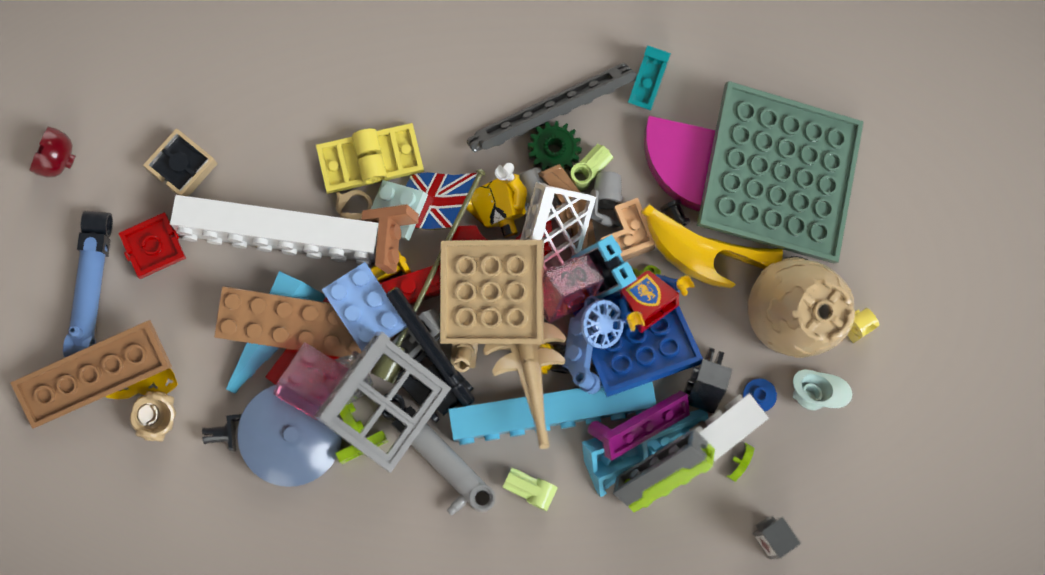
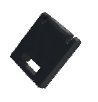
(420, 391)

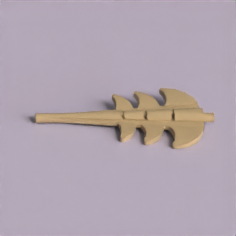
(527, 361)

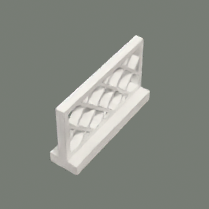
(539, 214)

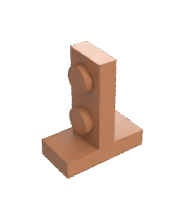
(389, 233)

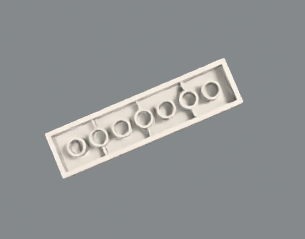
(275, 229)

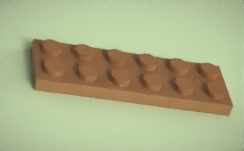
(282, 322)
(91, 374)

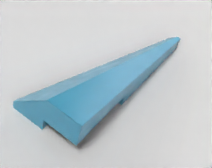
(255, 354)
(604, 471)

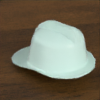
(820, 390)

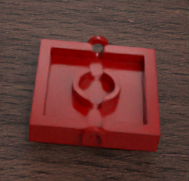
(152, 245)

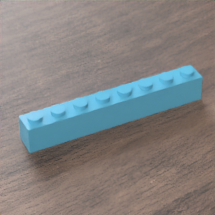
(560, 408)

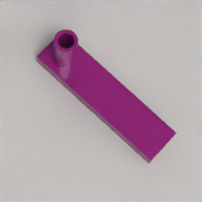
(641, 426)

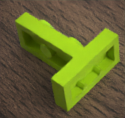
(351, 452)

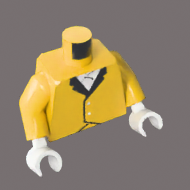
(500, 201)

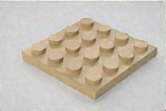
(492, 292)

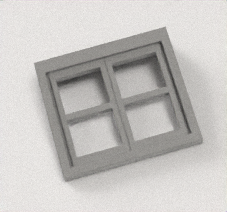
(354, 379)

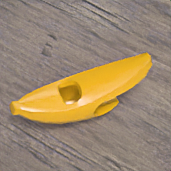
(696, 253)

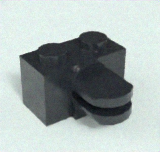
(708, 383)

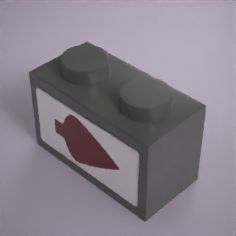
(776, 537)

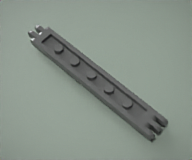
(552, 107)

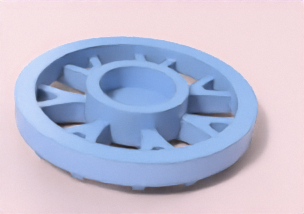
(602, 324)

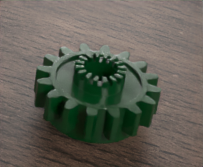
(554, 136)

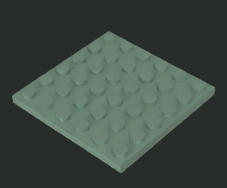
(780, 173)

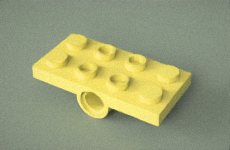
(369, 157)

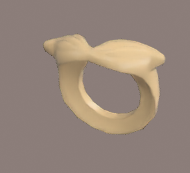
(342, 199)

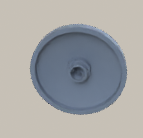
(284, 442)

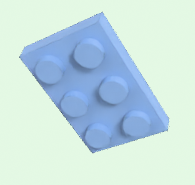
(363, 305)

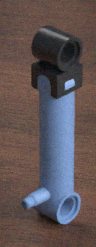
(93, 248)

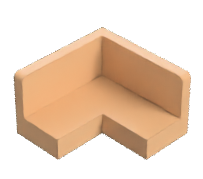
(635, 236)

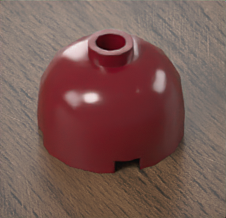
(53, 154)

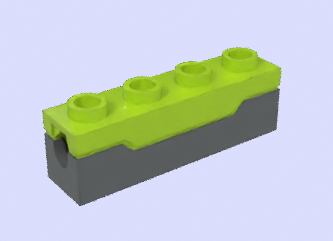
(664, 471)

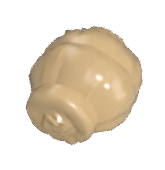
(153, 416)

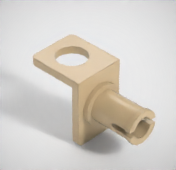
(464, 356)

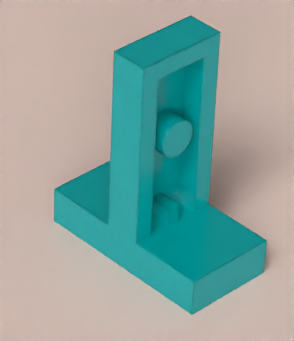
(649, 77)

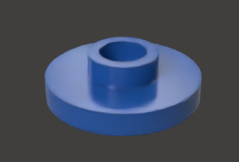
(762, 392)

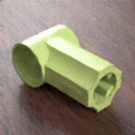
(590, 166)
(535, 491)

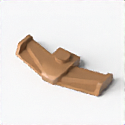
(559, 178)

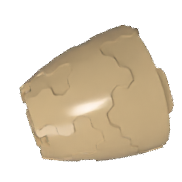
(786, 307)

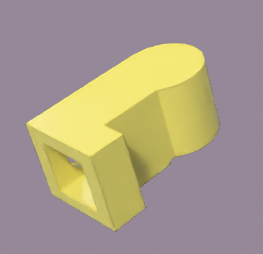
(863, 324)

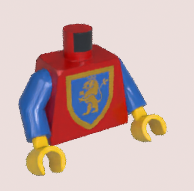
(651, 299)

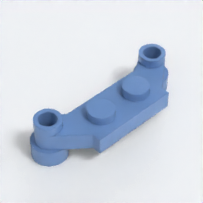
(579, 352)

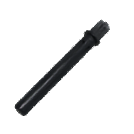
(430, 347)

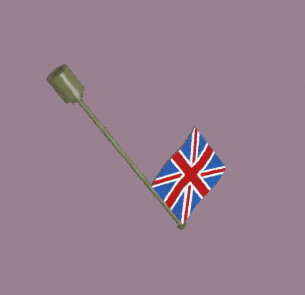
(443, 209)

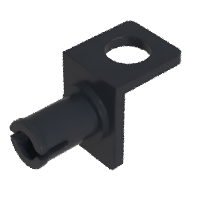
(223, 433)

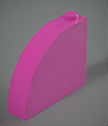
(679, 158)

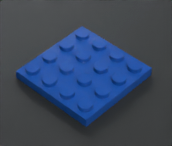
(645, 356)

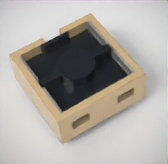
(180, 164)

